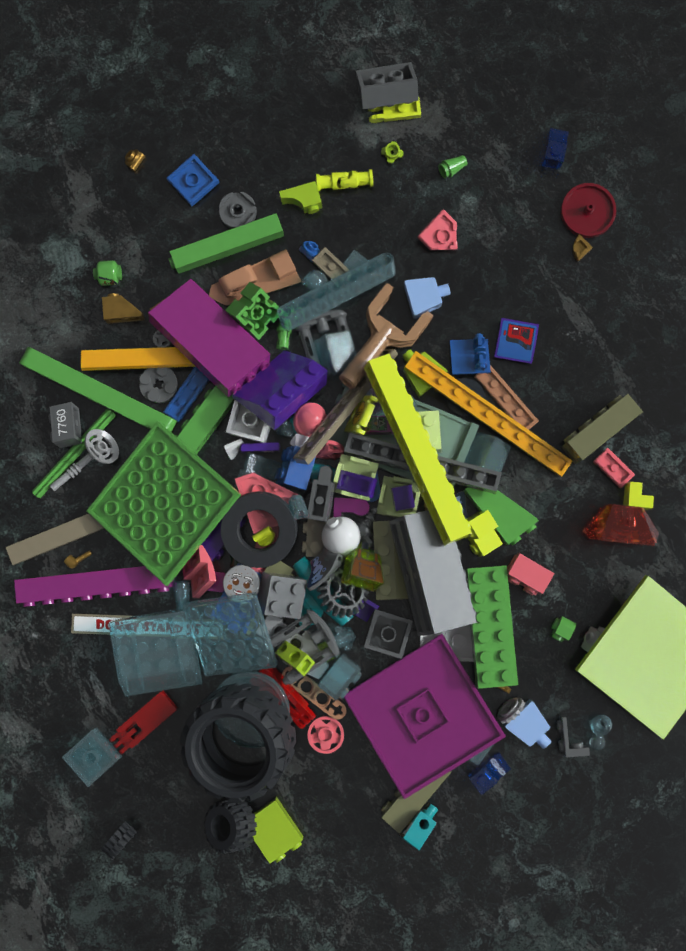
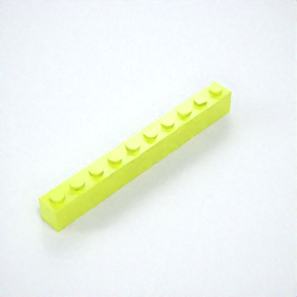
(417, 449)

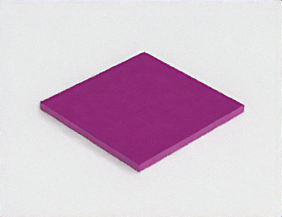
(423, 716)

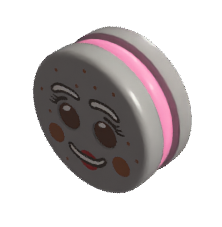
(241, 580)

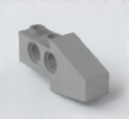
(307, 643)

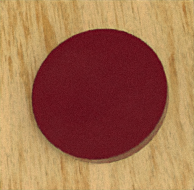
(588, 210)

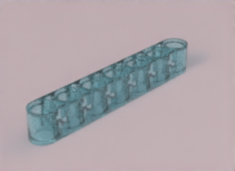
(336, 291)

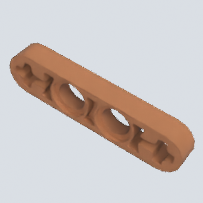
(311, 696)

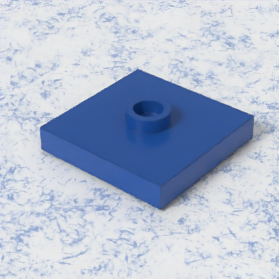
(192, 180)

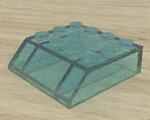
(154, 652)

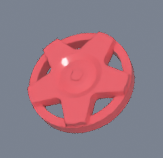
(325, 734)

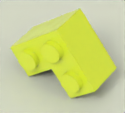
(483, 536)

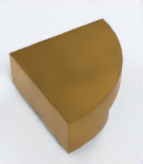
(580, 247)

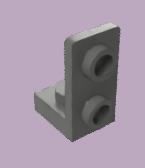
(576, 748)

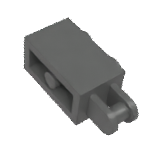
(322, 496)

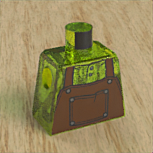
(363, 568)

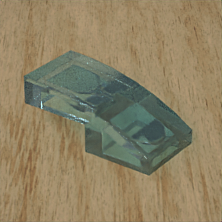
(261, 466)

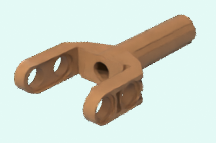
(382, 335)

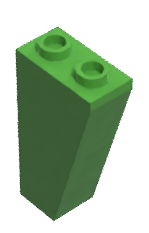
(508, 515)

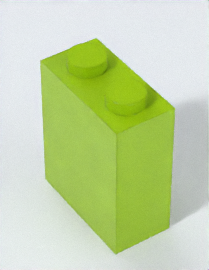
(276, 831)

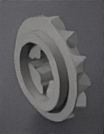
(510, 710)

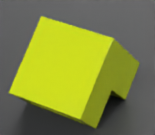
(634, 497)

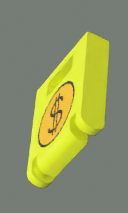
(361, 415)

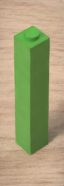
(226, 243)

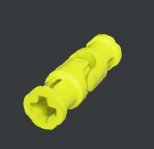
(348, 179)

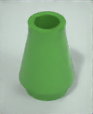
(452, 166)

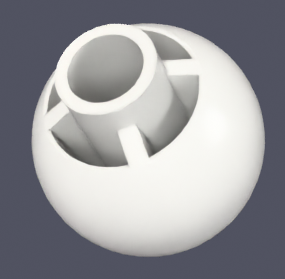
(341, 535)

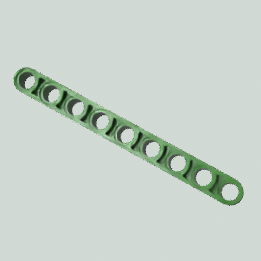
(94, 390)

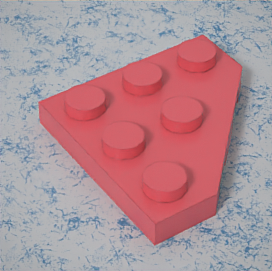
(251, 483)

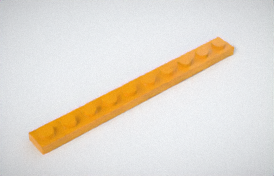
(488, 414)

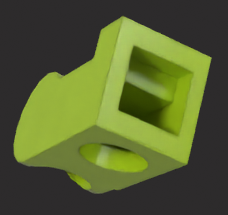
(295, 658)

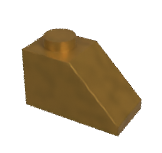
(118, 309)

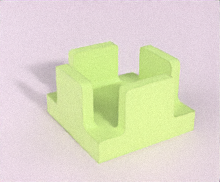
(356, 466)
(385, 503)

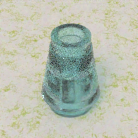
(181, 593)

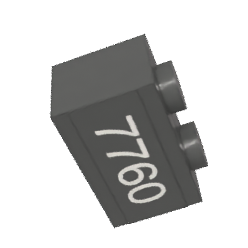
(65, 425)

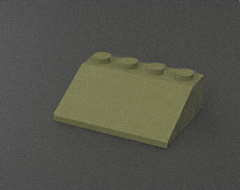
(384, 545)

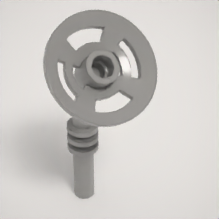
(94, 451)

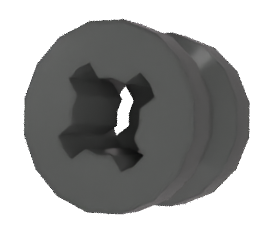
(159, 338)

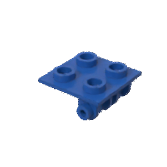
(470, 356)

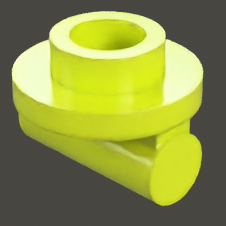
(264, 537)

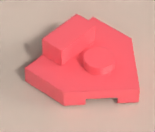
(440, 233)

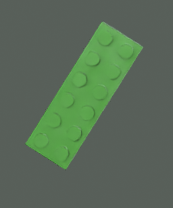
(493, 632)

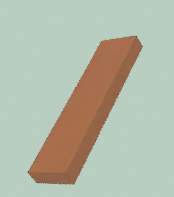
(506, 398)

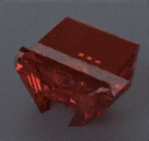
(622, 525)

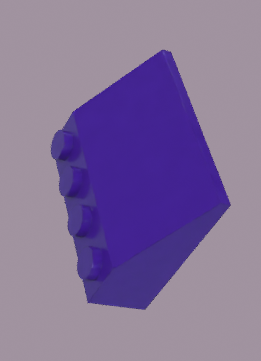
(282, 388)

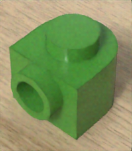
(563, 629)

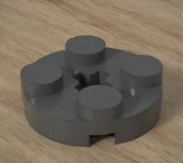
(237, 200)
(155, 394)

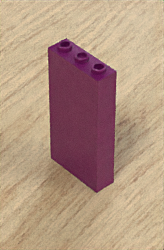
(209, 338)

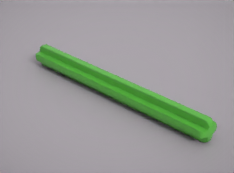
(71, 455)

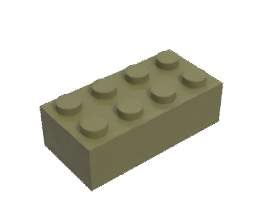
(597, 432)

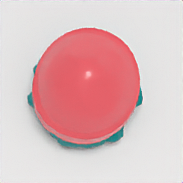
(307, 418)

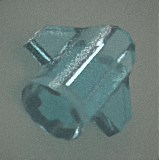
(298, 507)
(344, 637)

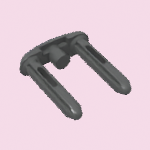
(322, 326)
(322, 633)

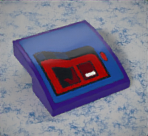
(516, 340)

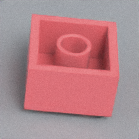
(528, 574)

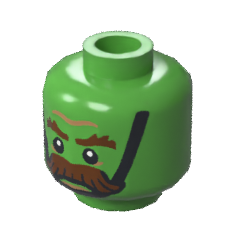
(107, 273)

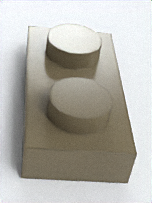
(329, 264)

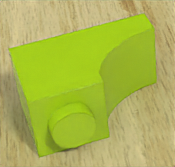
(304, 196)

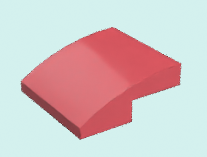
(200, 572)

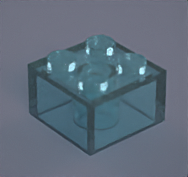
(340, 676)
(92, 757)

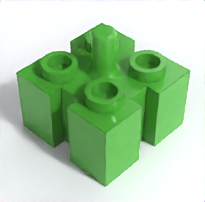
(253, 310)

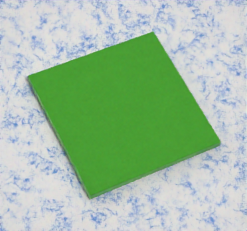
(163, 503)

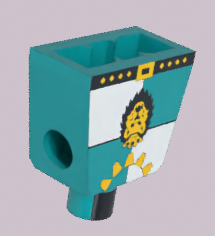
(417, 835)

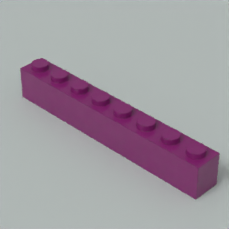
(87, 585)

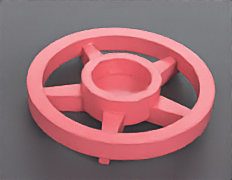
(328, 450)

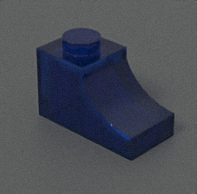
(555, 148)
(489, 773)

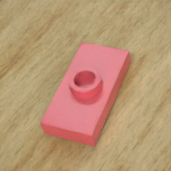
(613, 467)

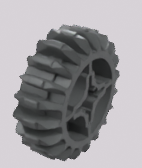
(347, 597)

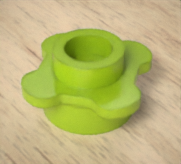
(392, 147)

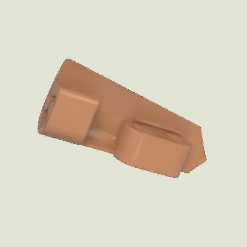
(268, 274)

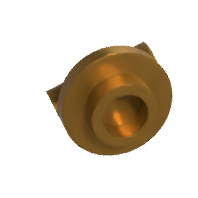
(133, 159)

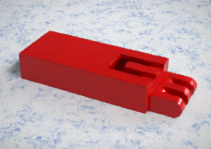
(302, 713)
(147, 718)

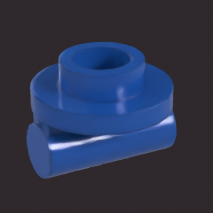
(310, 249)

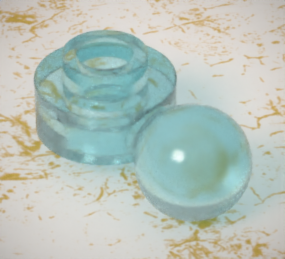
(597, 741)

